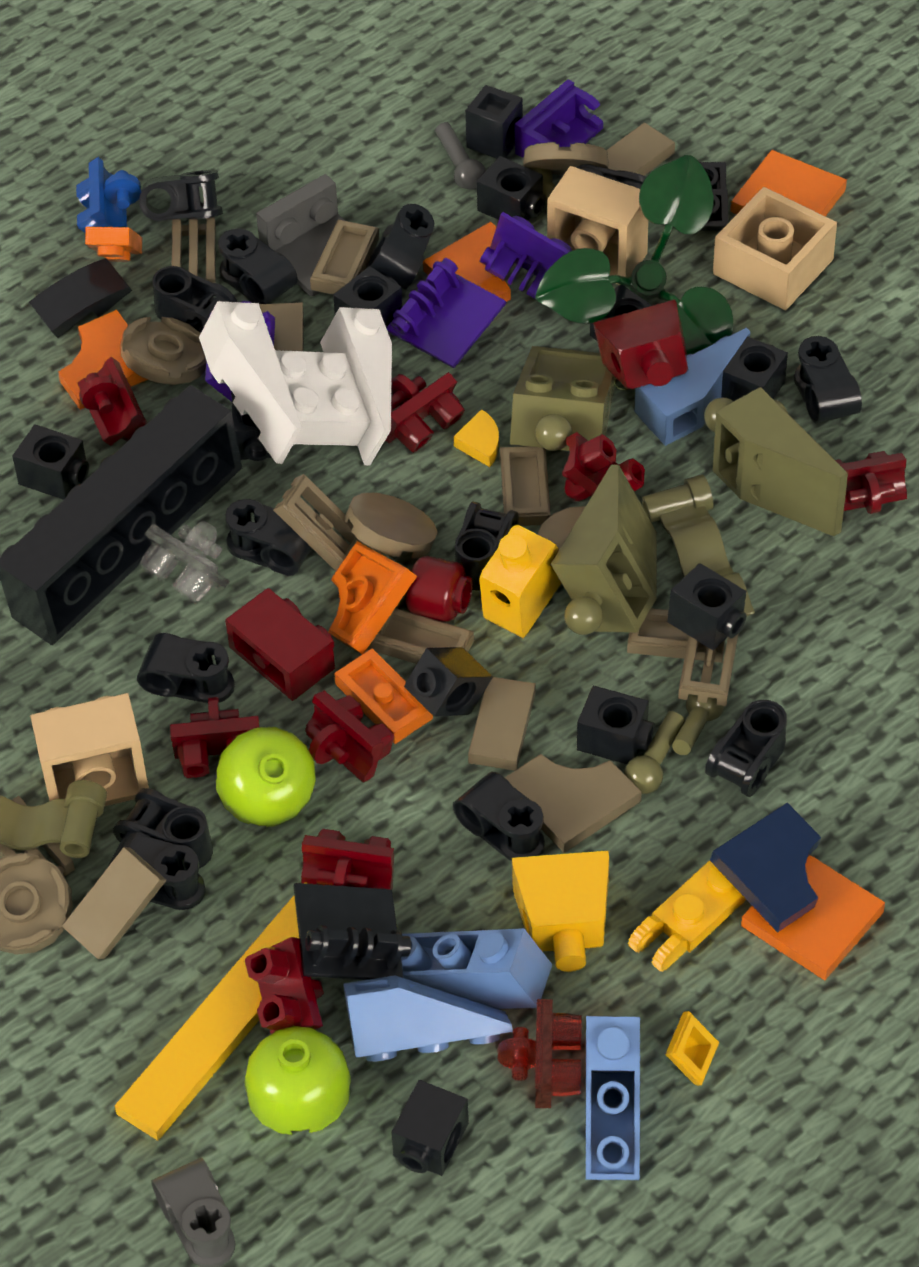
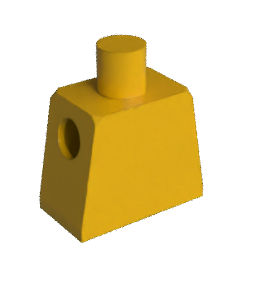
(522, 575)
(563, 903)

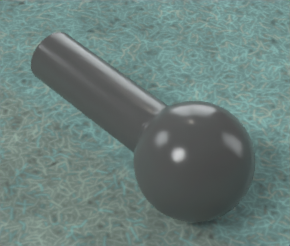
(467, 169)

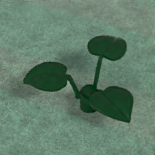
(580, 282)

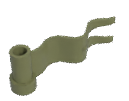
(692, 529)
(58, 821)

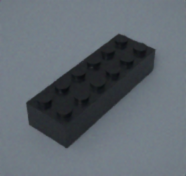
(101, 525)

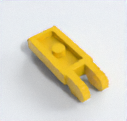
(688, 916)

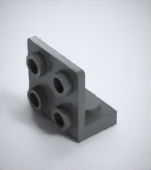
(301, 226)

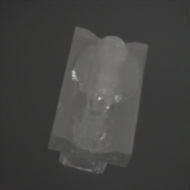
(199, 572)

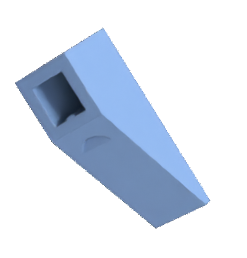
(680, 405)
(482, 965)
(404, 1015)
(612, 1098)

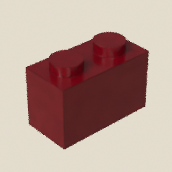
(281, 643)

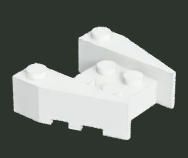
(304, 395)

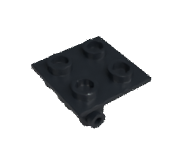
(349, 932)

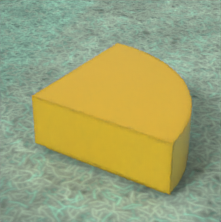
(479, 438)

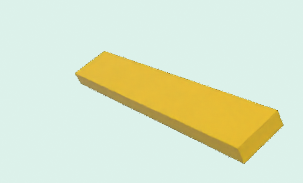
(202, 1041)

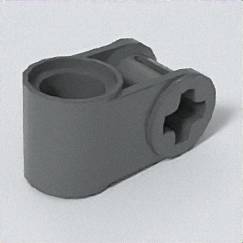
(196, 1207)

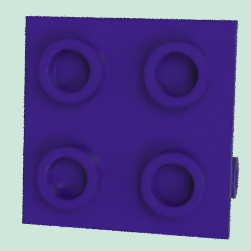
(520, 244)
(445, 314)

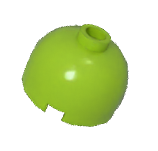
(265, 776)
(297, 1080)

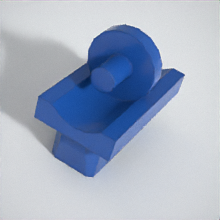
(106, 197)

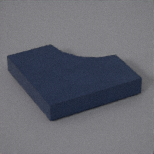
(769, 865)

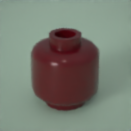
(439, 589)

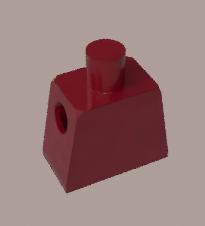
(643, 345)

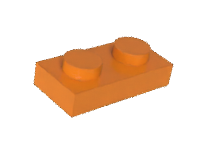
(114, 242)
(382, 694)

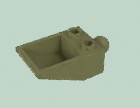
(560, 396)
(775, 461)
(609, 561)

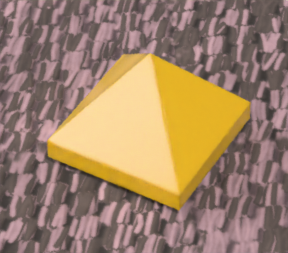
(692, 1048)

